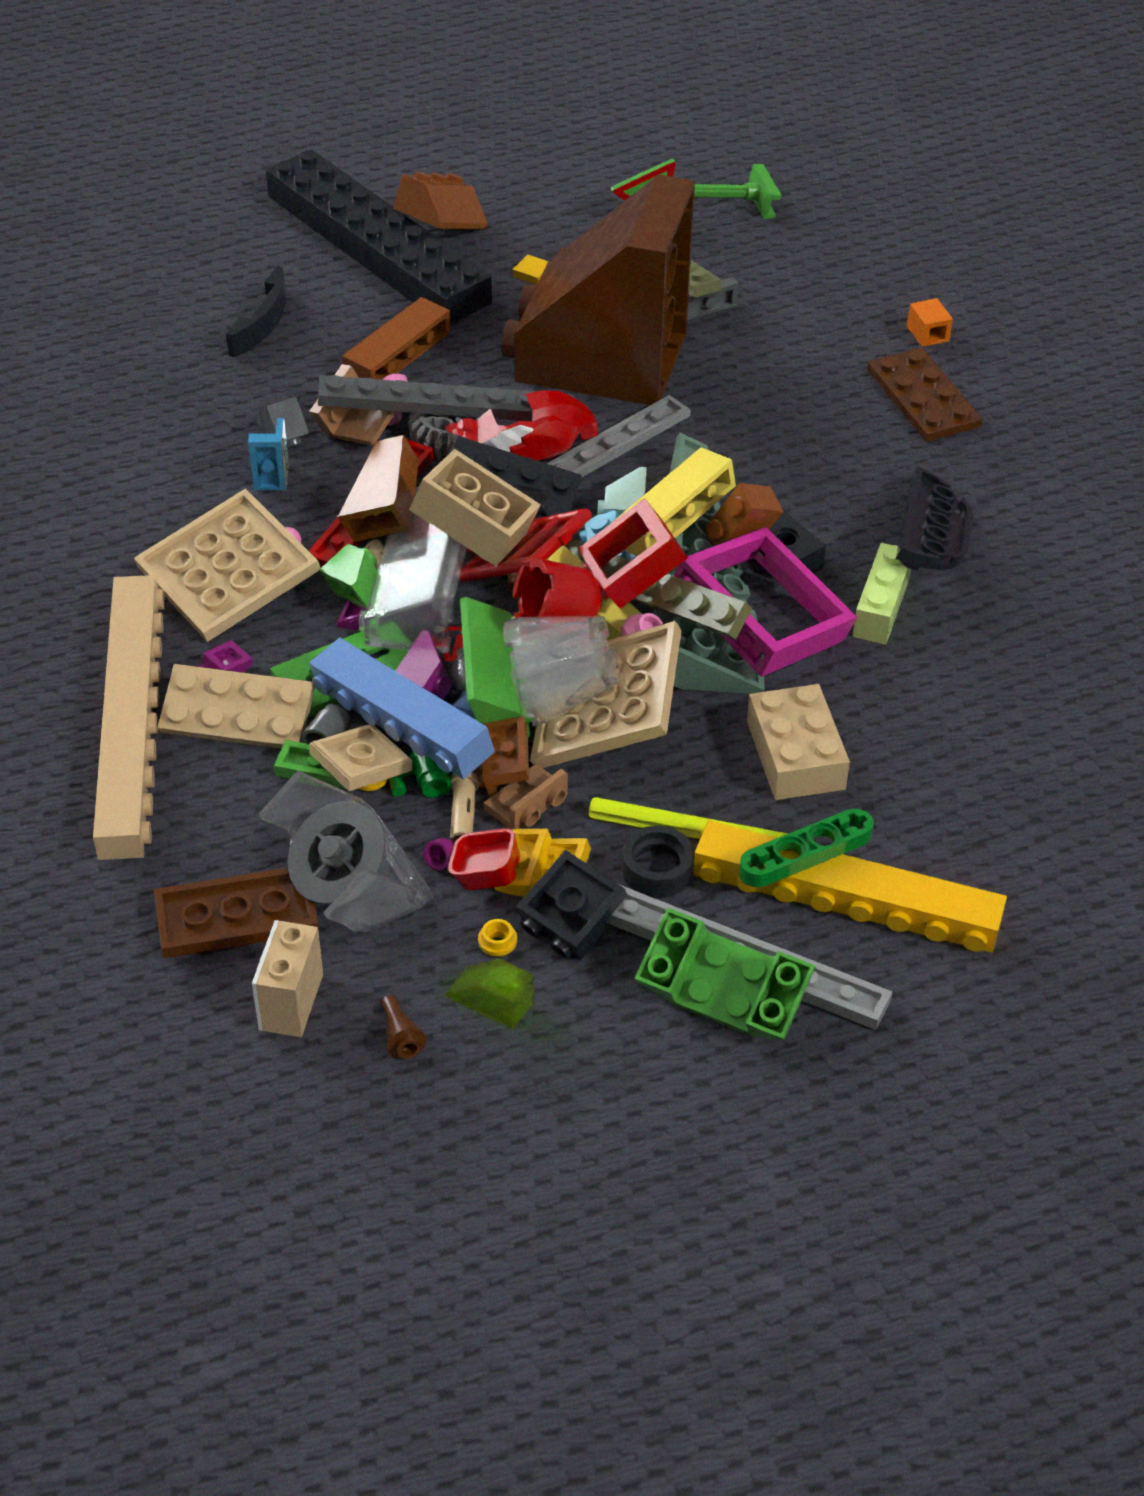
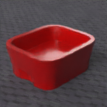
(485, 859)

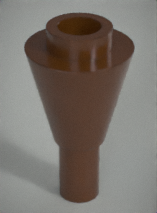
(403, 1035)

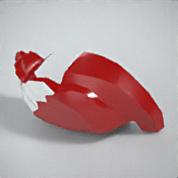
(552, 432)

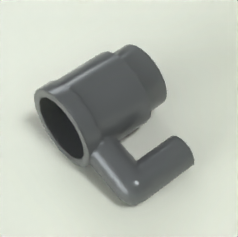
(327, 723)

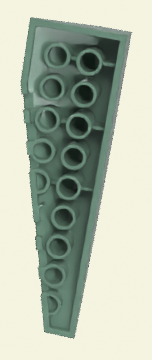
(704, 656)

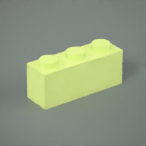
(881, 596)

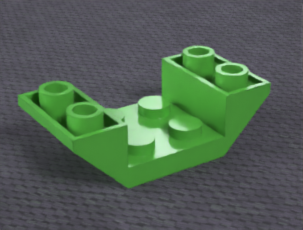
(723, 978)

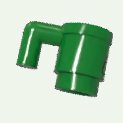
(428, 775)

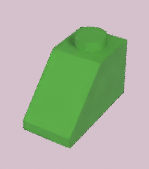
(351, 574)

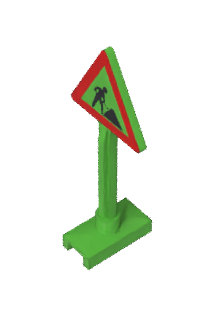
(759, 187)

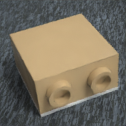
(287, 978)

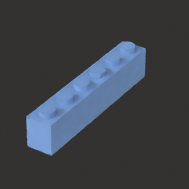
(401, 708)

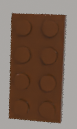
(924, 394)
(228, 911)

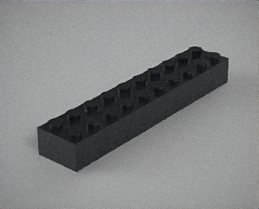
(378, 235)

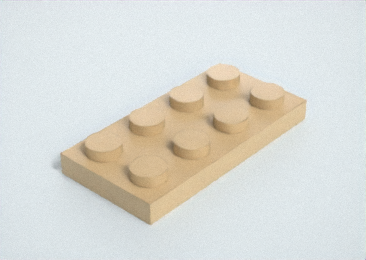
(235, 706)

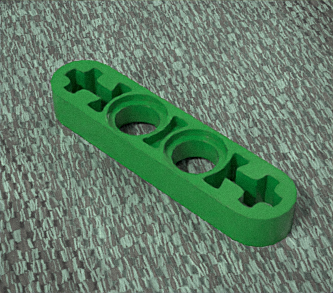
(810, 852)

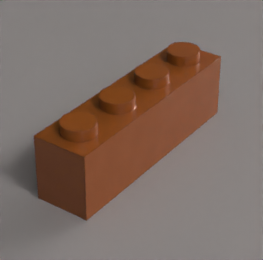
(399, 340)

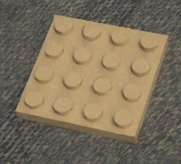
(227, 564)
(626, 712)

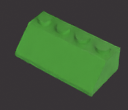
(488, 663)

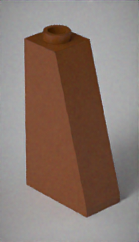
(382, 492)

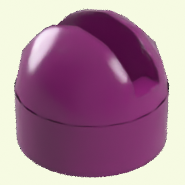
(435, 851)

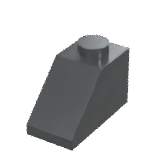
(294, 421)

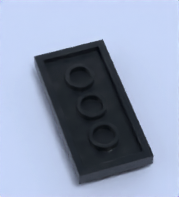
(525, 472)

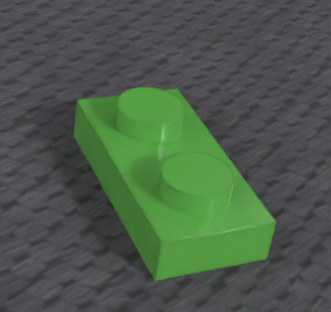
(296, 757)

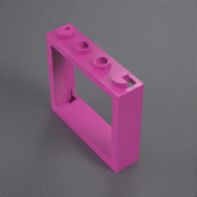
(753, 640)

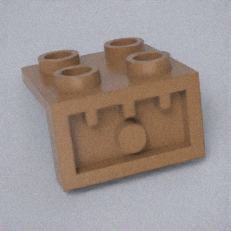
(351, 424)

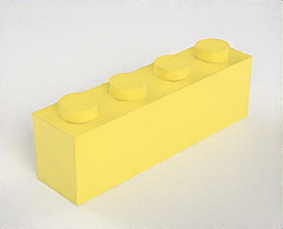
(687, 493)

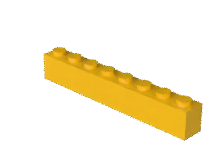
(862, 890)

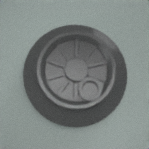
(334, 849)

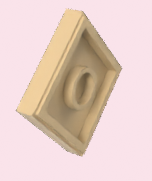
(360, 757)

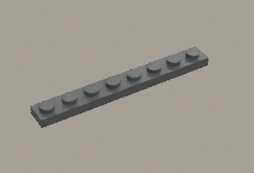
(423, 397)

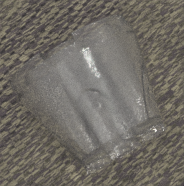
(559, 663)

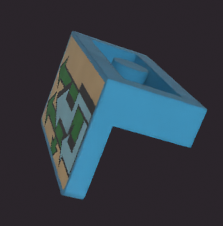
(269, 459)

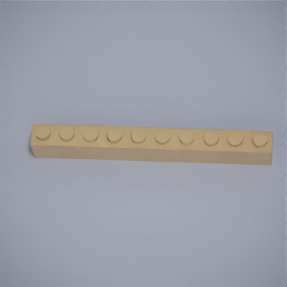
(129, 719)

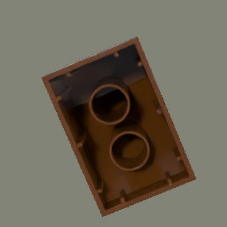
(612, 302)

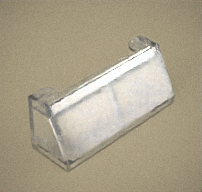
(414, 588)

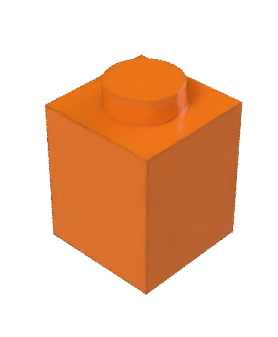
(929, 322)

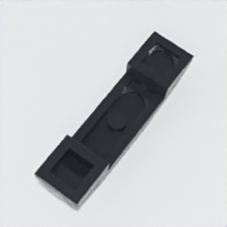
(248, 332)

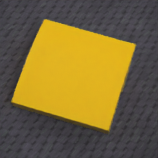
(537, 855)

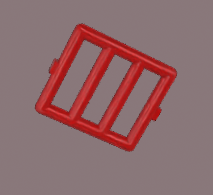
(541, 542)

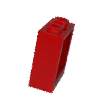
(642, 570)

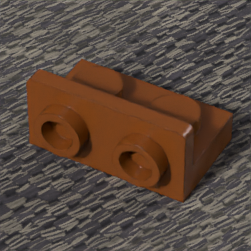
(510, 758)

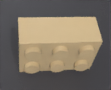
(474, 507)
(797, 742)

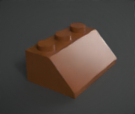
(440, 201)

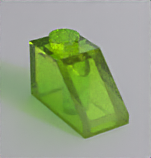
(495, 991)

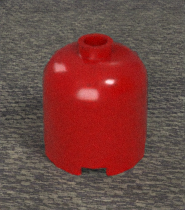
(556, 590)

